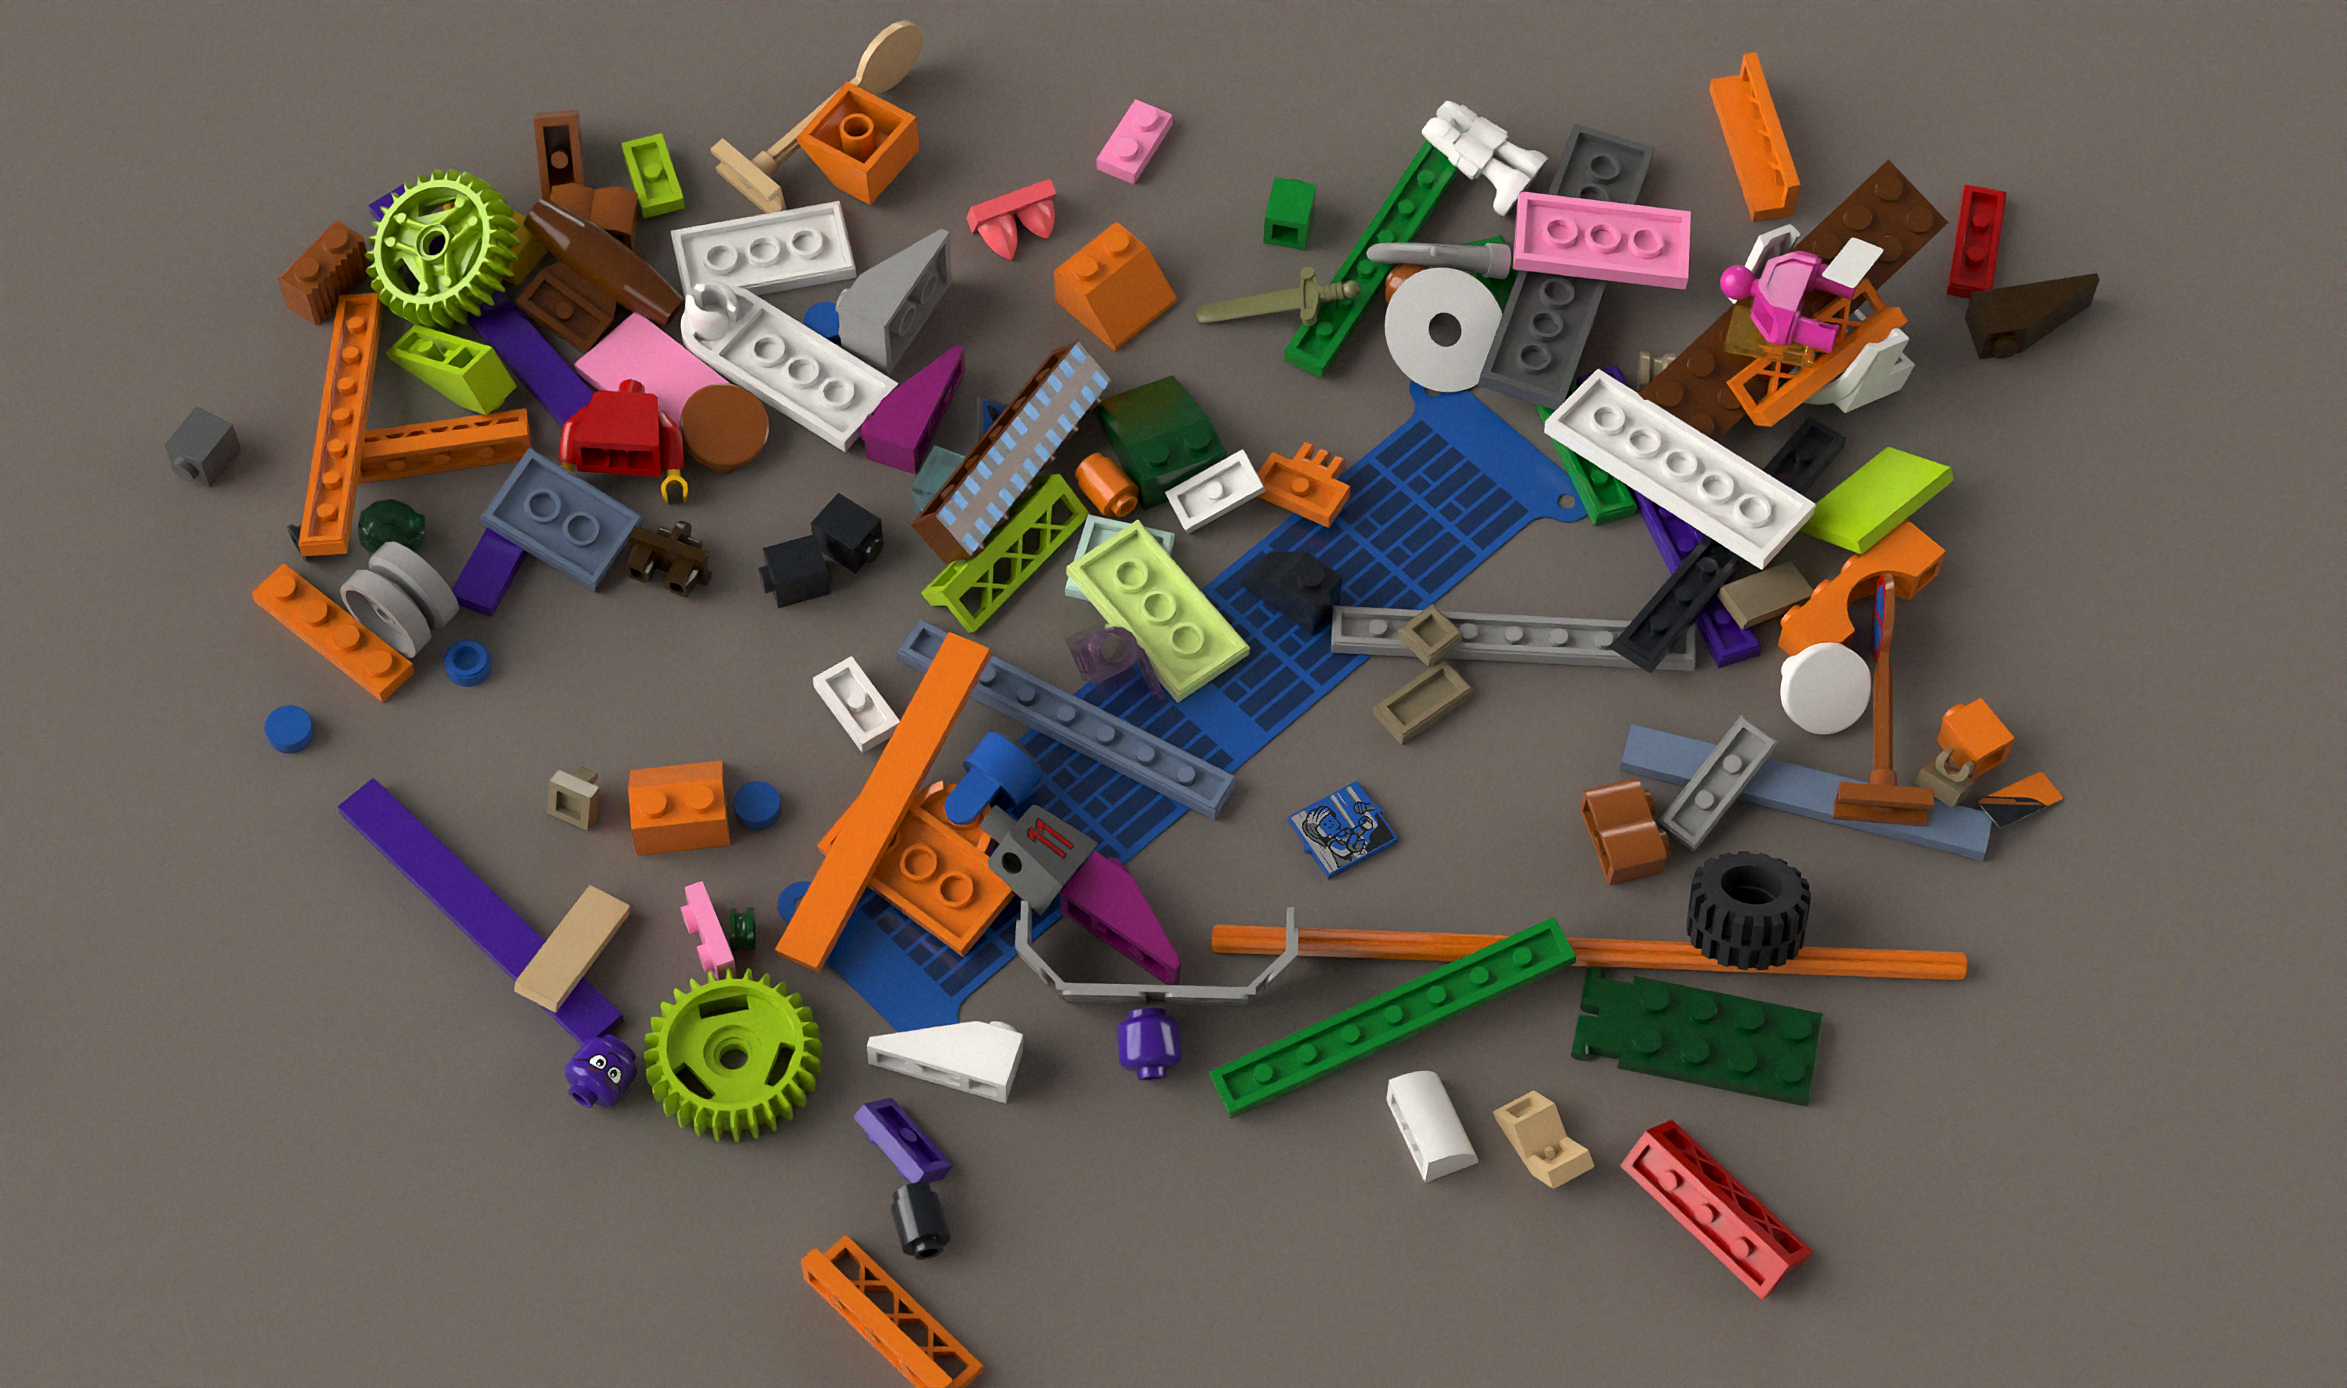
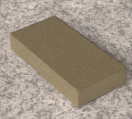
(1765, 594)
(1422, 701)

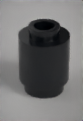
(919, 1221)

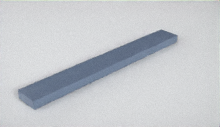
(1085, 727)
(1802, 792)

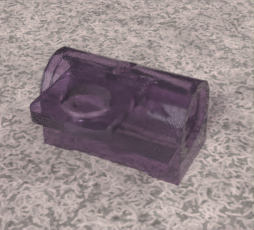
(1092, 666)

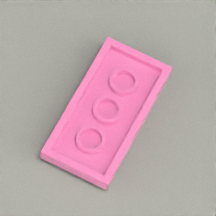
(1602, 240)

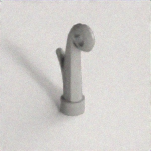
(1490, 260)

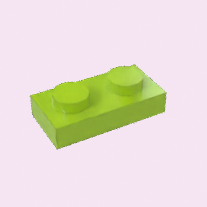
(653, 175)

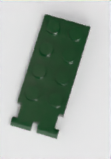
(1699, 1036)

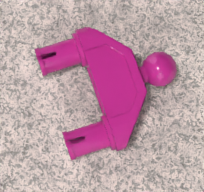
(1781, 296)

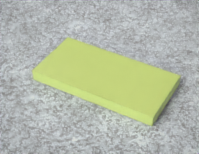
(1153, 598)

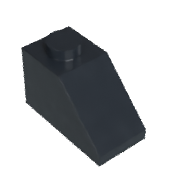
(1296, 587)

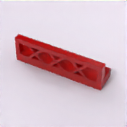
(1715, 1208)

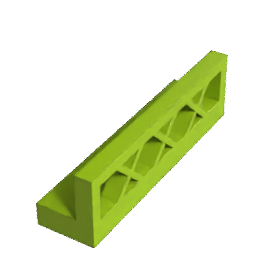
(963, 574)

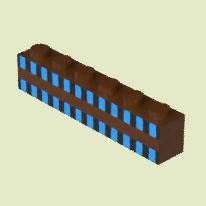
(1011, 454)

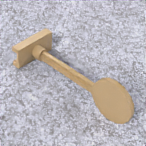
(879, 70)

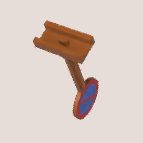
(1882, 799)

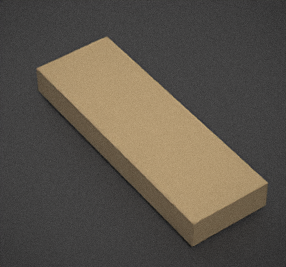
(572, 948)

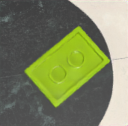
(1876, 499)

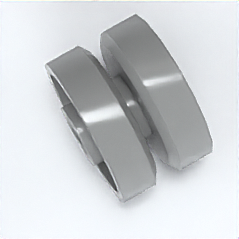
(400, 598)

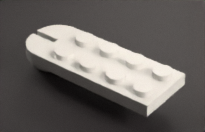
(782, 362)

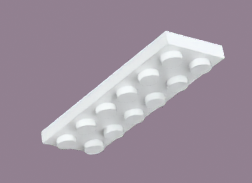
(1680, 468)

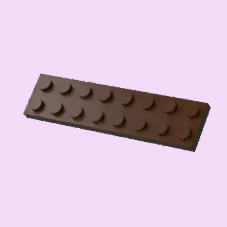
(1881, 212)

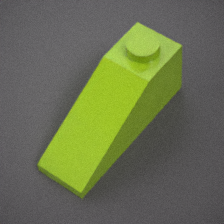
(454, 367)

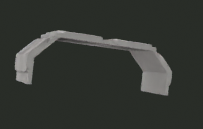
(1141, 993)

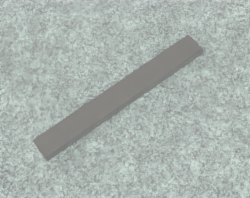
(1501, 638)

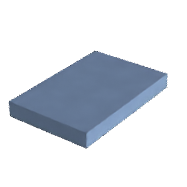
(561, 519)

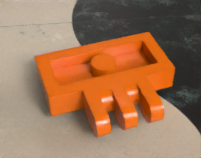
(1306, 484)

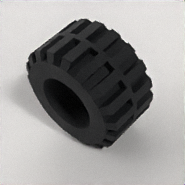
(1748, 910)

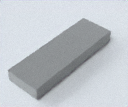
(1717, 783)

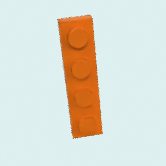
(333, 632)

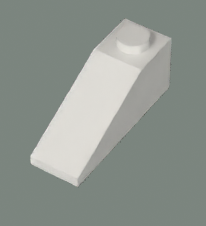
(960, 1056)

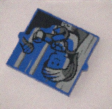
(1342, 829)

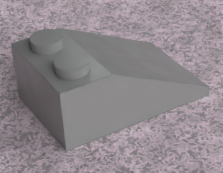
(894, 301)

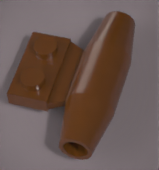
(591, 277)

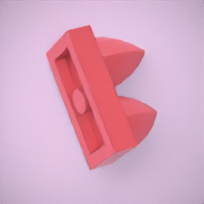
(996, 216)

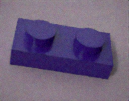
(902, 1141)

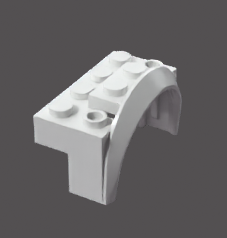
(1878, 367)

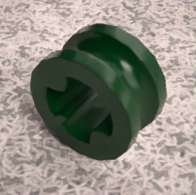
(742, 929)

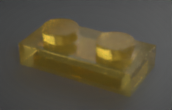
(1747, 340)

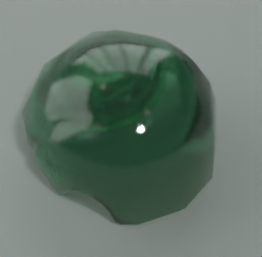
(391, 522)

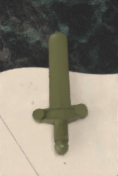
(1307, 297)

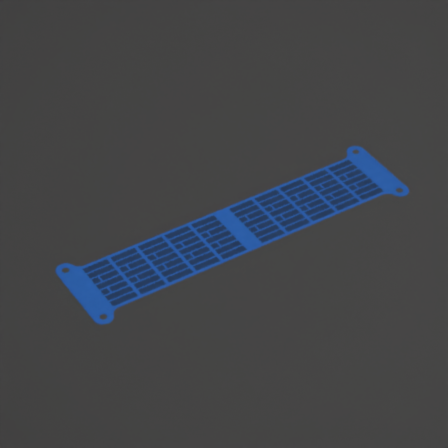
(1414, 526)

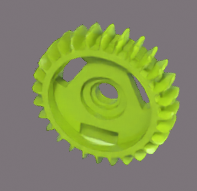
(468, 266)
(741, 1094)

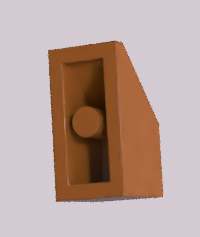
(559, 149)

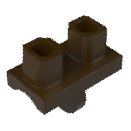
(670, 552)

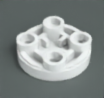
(1825, 688)

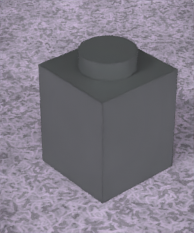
(202, 447)

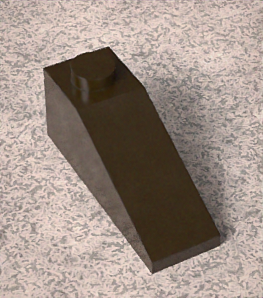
(2020, 315)

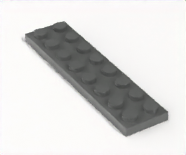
(1553, 314)

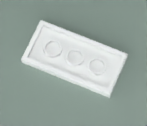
(767, 250)

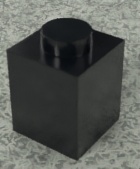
(848, 533)
(794, 571)

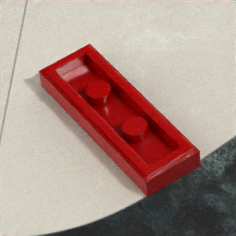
(1976, 241)

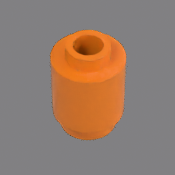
(1107, 486)

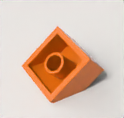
(860, 142)
(1113, 286)
(678, 807)

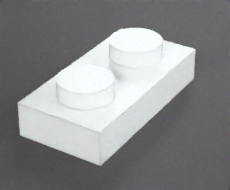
(1215, 491)
(856, 704)

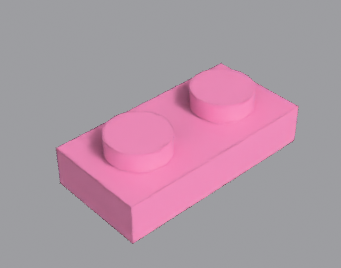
(1134, 141)
(701, 917)

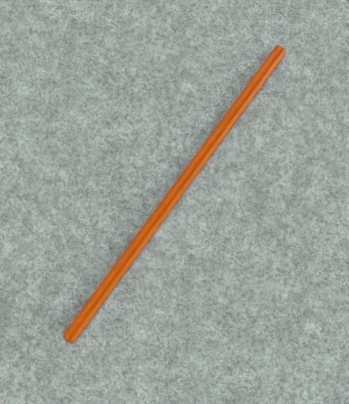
(1588, 952)

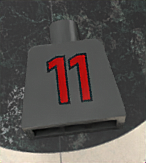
(1035, 853)

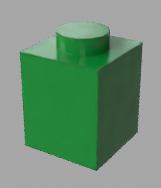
(1289, 213)

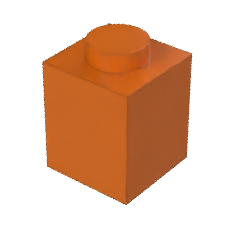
(1976, 736)

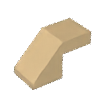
(1541, 1141)

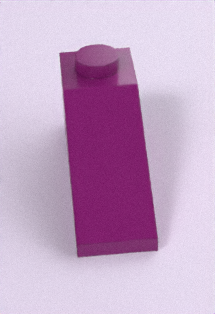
(912, 413)
(1112, 908)

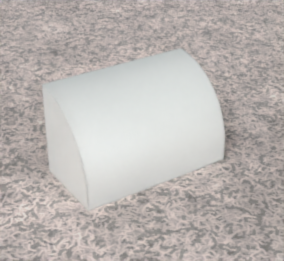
(1429, 1124)

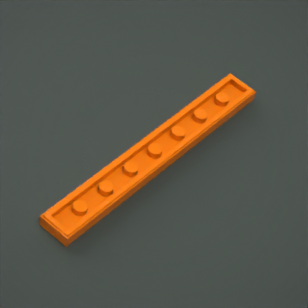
(341, 426)
(883, 803)

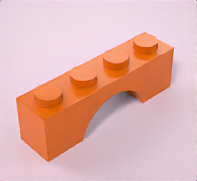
(1903, 553)

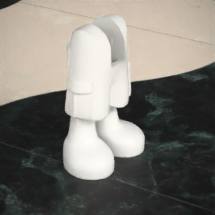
(1472, 146)

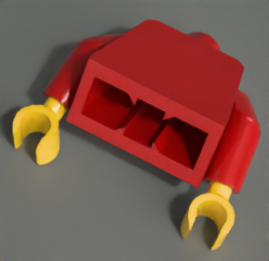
(624, 436)

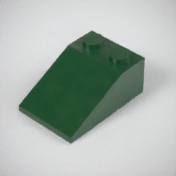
(1159, 437)

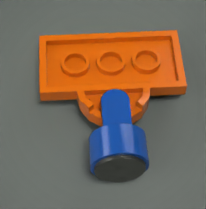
(940, 855)

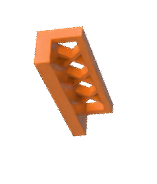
(1756, 141)
(1807, 381)
(444, 445)
(883, 1328)

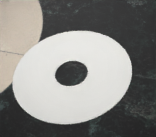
(1408, 328)

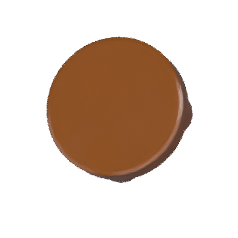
(724, 427)

